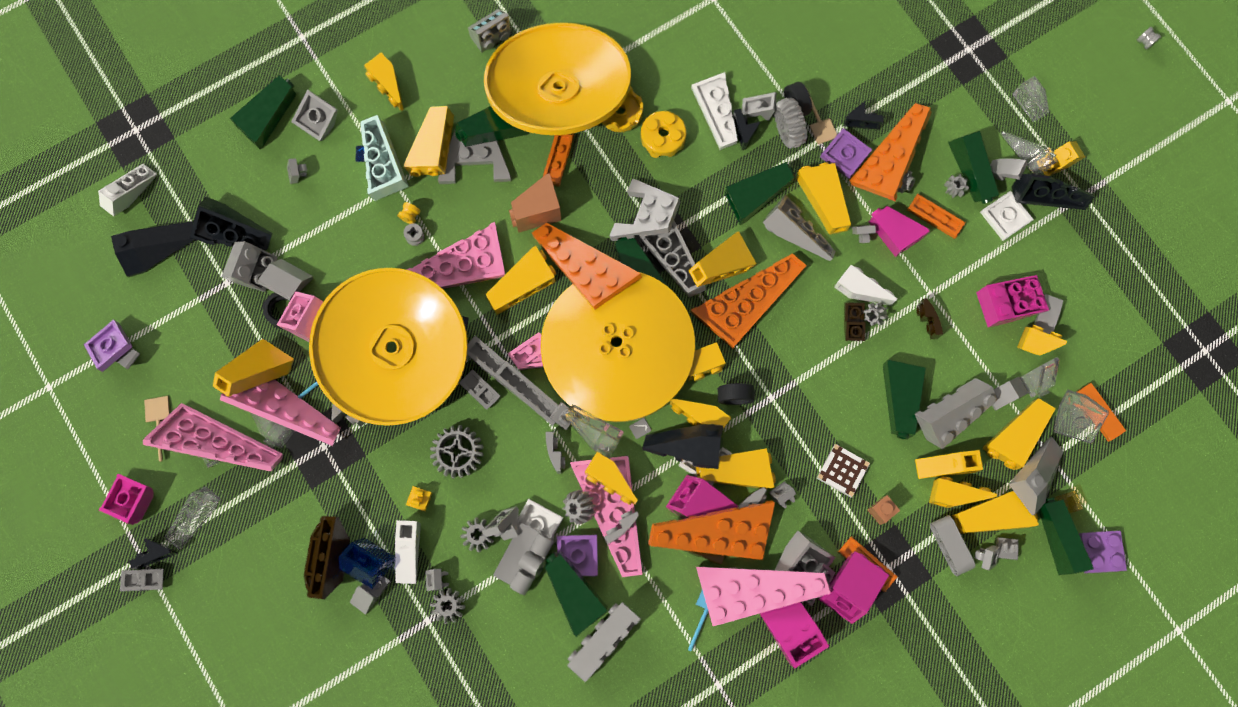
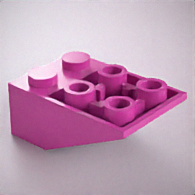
(1011, 300)
(795, 633)

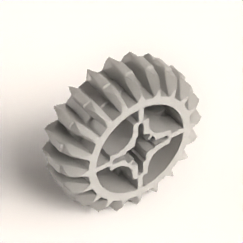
(790, 122)
(439, 449)

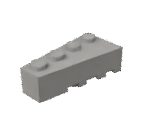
(674, 257)
(956, 412)
(603, 642)

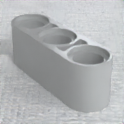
(952, 545)

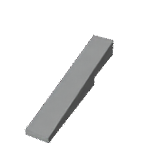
(511, 379)

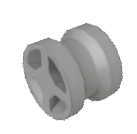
(1149, 38)
(417, 236)

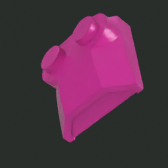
(127, 500)

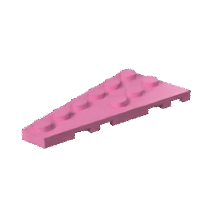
(465, 261)
(285, 408)
(202, 436)
(609, 512)
(746, 592)

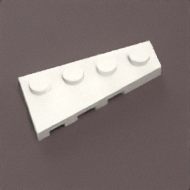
(716, 107)

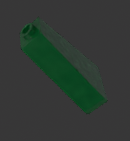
(264, 111)
(484, 128)
(975, 166)
(757, 191)
(632, 255)
(903, 394)
(1064, 539)
(576, 596)

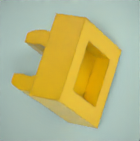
(419, 498)

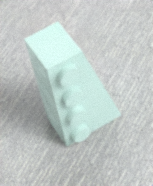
(382, 163)

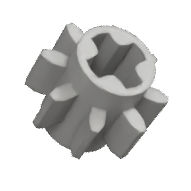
(908, 182)
(956, 186)
(875, 314)

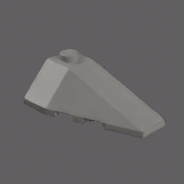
(788, 224)
(1037, 475)
(803, 555)

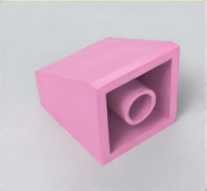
(300, 315)

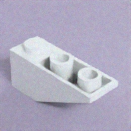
(125, 190)
(860, 287)
(407, 551)

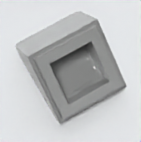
(128, 358)

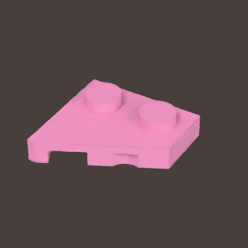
(528, 354)

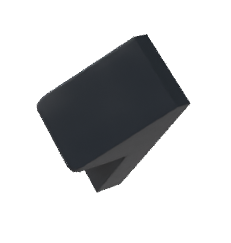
(859, 119)
(744, 130)
(155, 553)

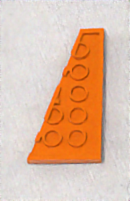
(892, 158)
(588, 269)
(742, 305)
(723, 532)

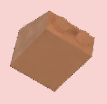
(536, 206)

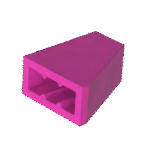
(897, 230)

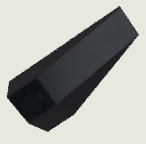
(1050, 192)
(146, 247)

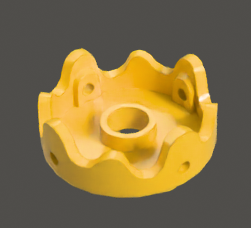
(630, 118)
(663, 145)

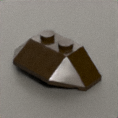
(322, 561)

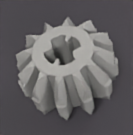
(579, 507)
(472, 530)
(447, 598)

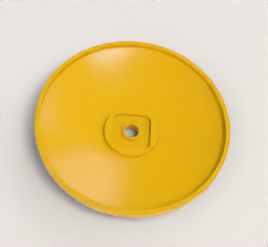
(549, 56)
(352, 341)
(625, 379)

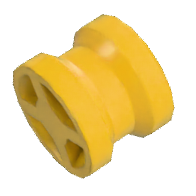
(409, 213)

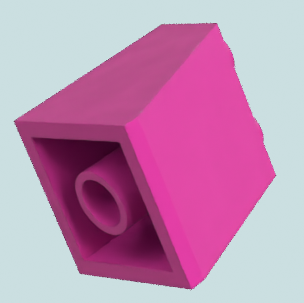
(697, 498)
(855, 587)

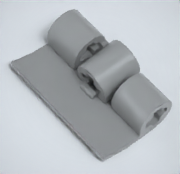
(524, 559)

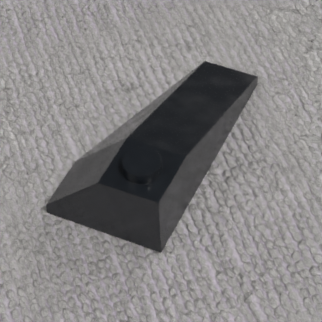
(223, 225)
(695, 444)

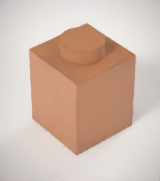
(883, 510)

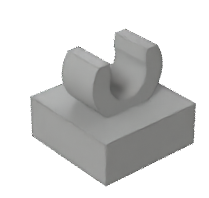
(295, 171)
(863, 232)
(559, 416)
(782, 494)
(1008, 548)
(988, 556)
(434, 581)

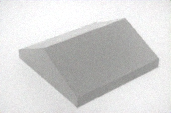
(315, 116)
(284, 278)

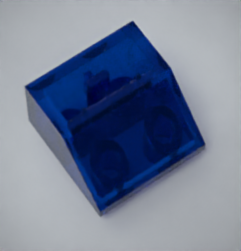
(366, 562)

